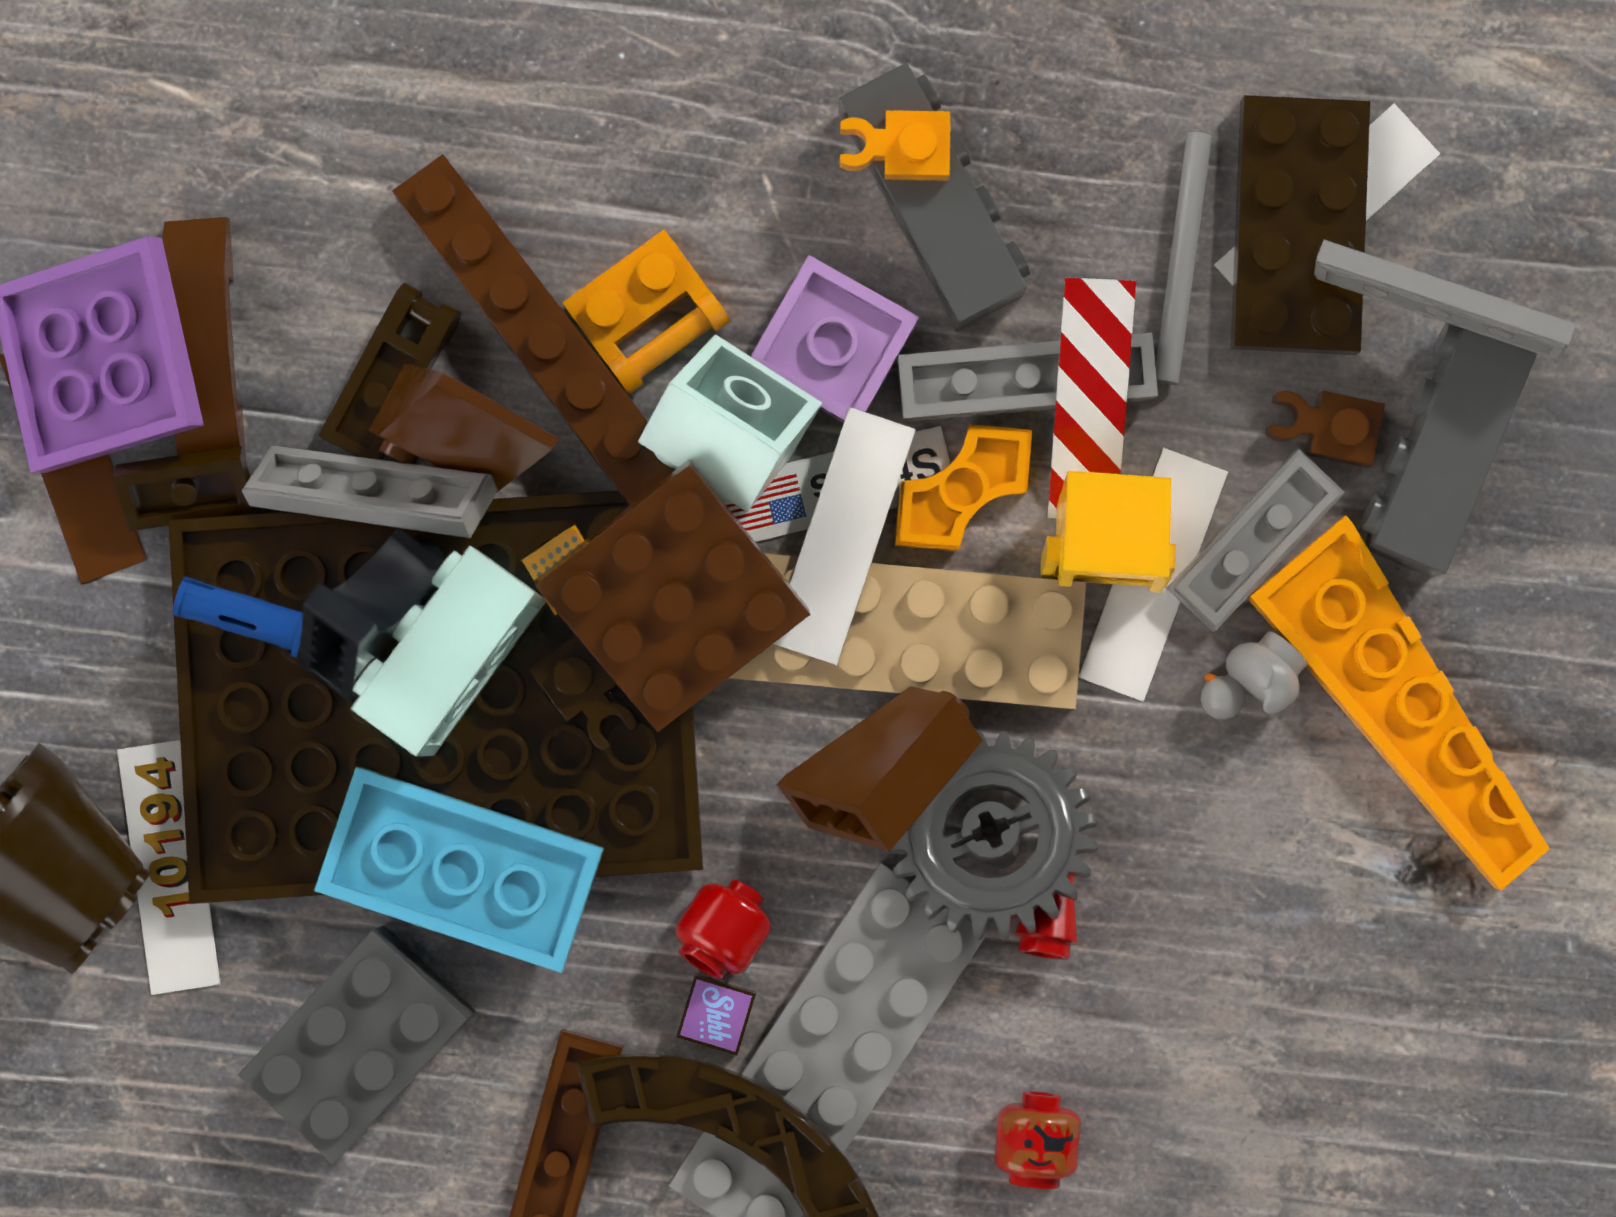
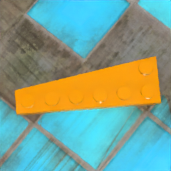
(1376, 669)

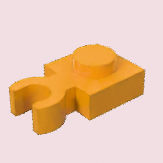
(911, 145)

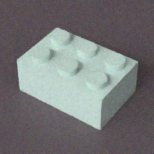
(446, 652)

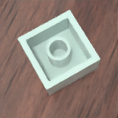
(730, 422)

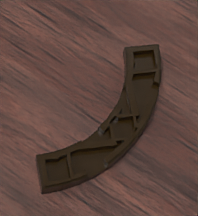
(734, 1111)

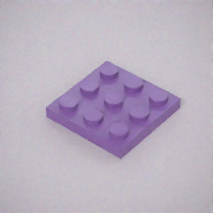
(97, 356)

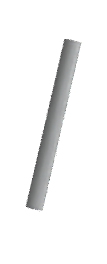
(1183, 258)

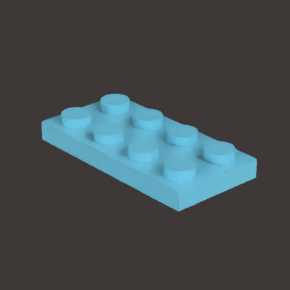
(459, 869)

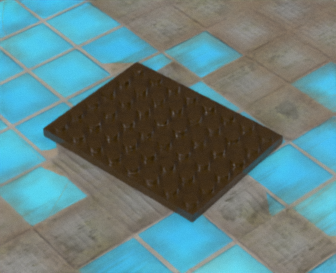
(278, 748)

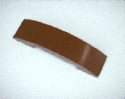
(200, 276)

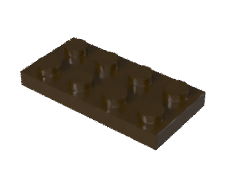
(1297, 186)

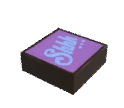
(716, 1014)

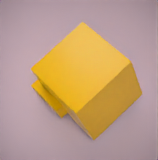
(1112, 532)

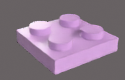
(834, 338)

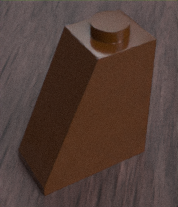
(884, 769)

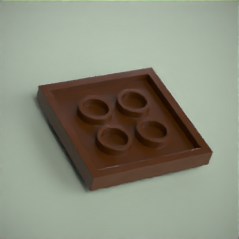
(672, 596)

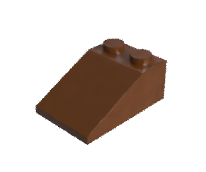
(456, 428)

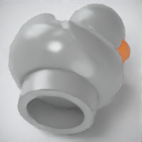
(1262, 669)

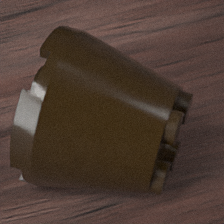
(59, 864)

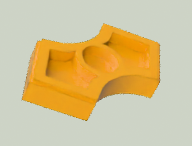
(938, 508)

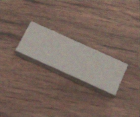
(1255, 540)

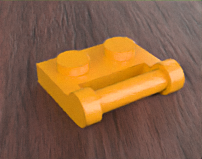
(634, 295)

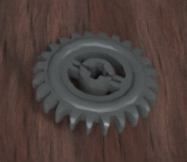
(1031, 886)

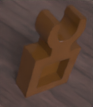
(1337, 428)

